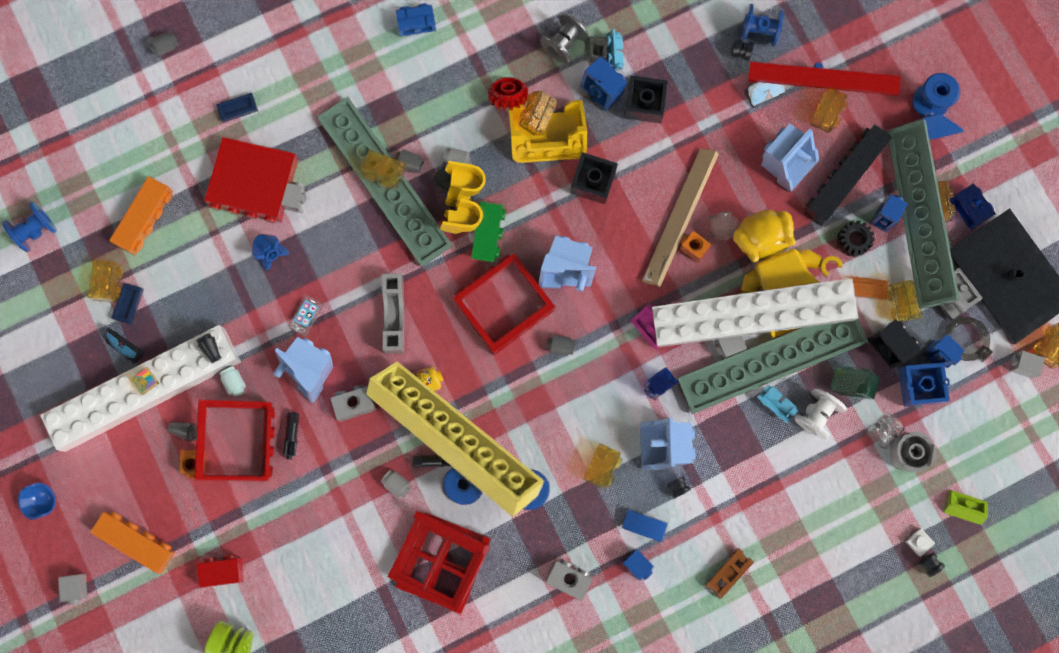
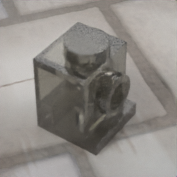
(595, 44)

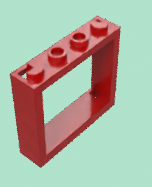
(521, 328)
(268, 433)

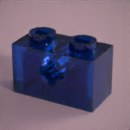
(964, 206)
(659, 384)

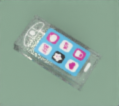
(305, 316)

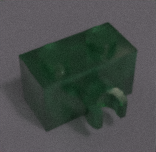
(855, 382)

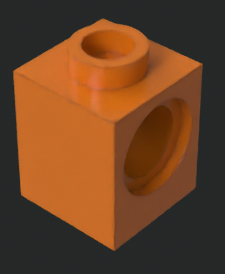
(697, 254)
(185, 457)

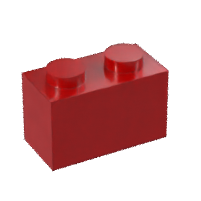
(220, 572)

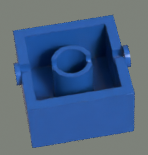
(603, 83)
(924, 384)

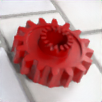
(508, 93)

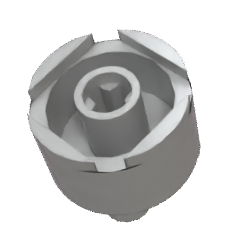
(920, 444)

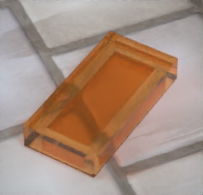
(870, 288)

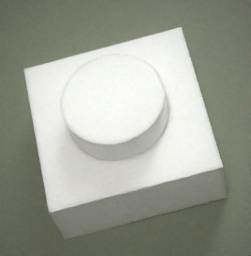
(920, 542)

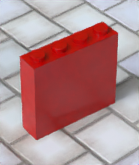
(250, 180)

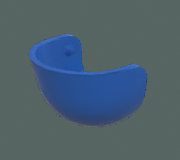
(36, 501)

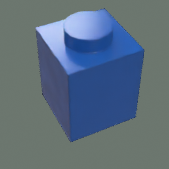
(638, 565)

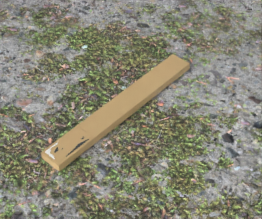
(680, 217)

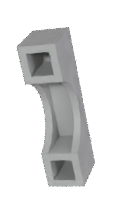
(393, 313)

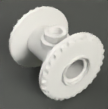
(819, 412)

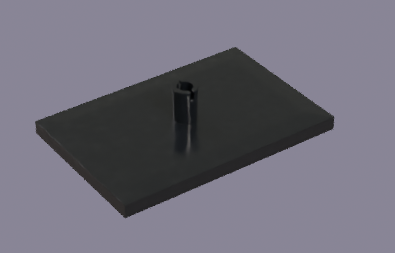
(1010, 275)

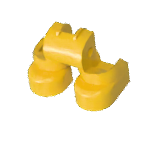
(465, 182)

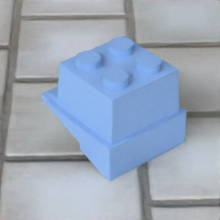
(790, 156)
(567, 265)
(306, 366)
(666, 444)

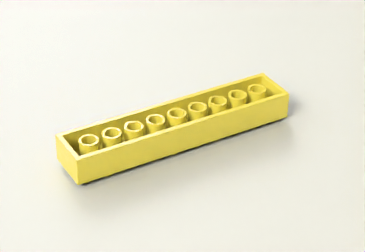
(455, 438)

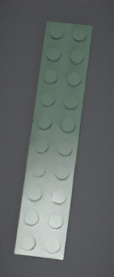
(399, 205)
(923, 215)
(768, 363)

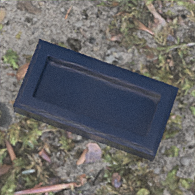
(237, 107)
(127, 303)

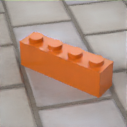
(141, 216)
(133, 542)

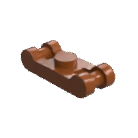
(729, 573)

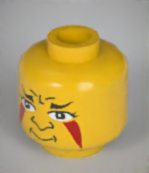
(430, 377)

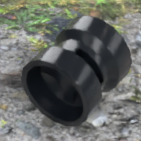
(746, 51)

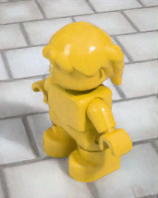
(765, 238)

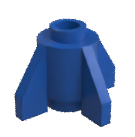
(267, 249)

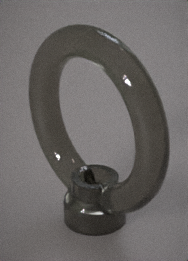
(984, 351)

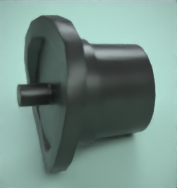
(442, 180)

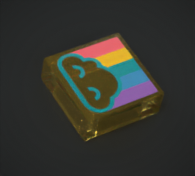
(144, 381)

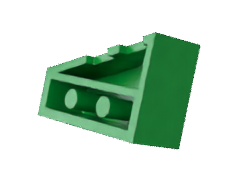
(489, 231)

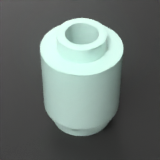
(232, 381)

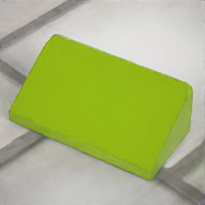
(966, 507)

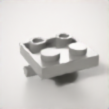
(967, 296)

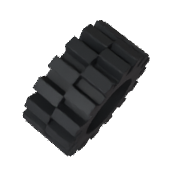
(863, 231)

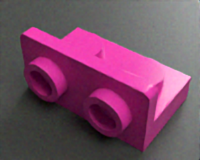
(645, 324)

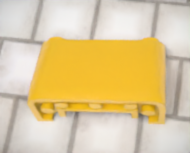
(562, 139)

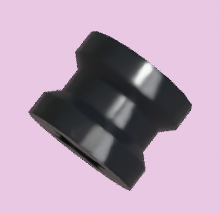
(678, 487)
(931, 564)

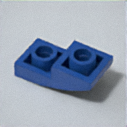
(645, 525)

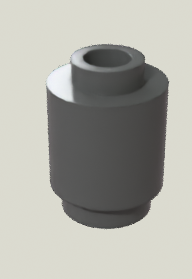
(164, 43)
(411, 160)
(560, 345)

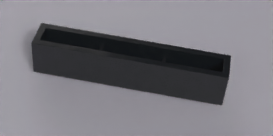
(849, 173)

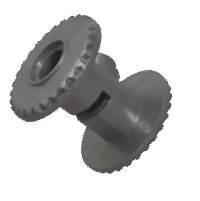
(558, 46)

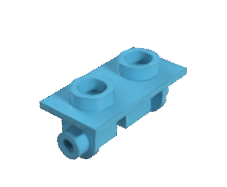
(615, 43)
(770, 397)

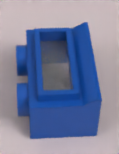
(944, 351)

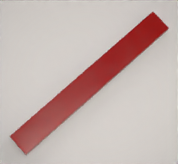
(824, 78)

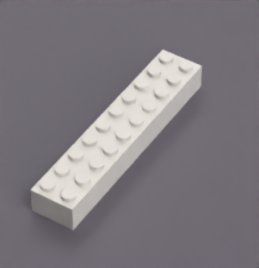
(755, 313)
(120, 399)

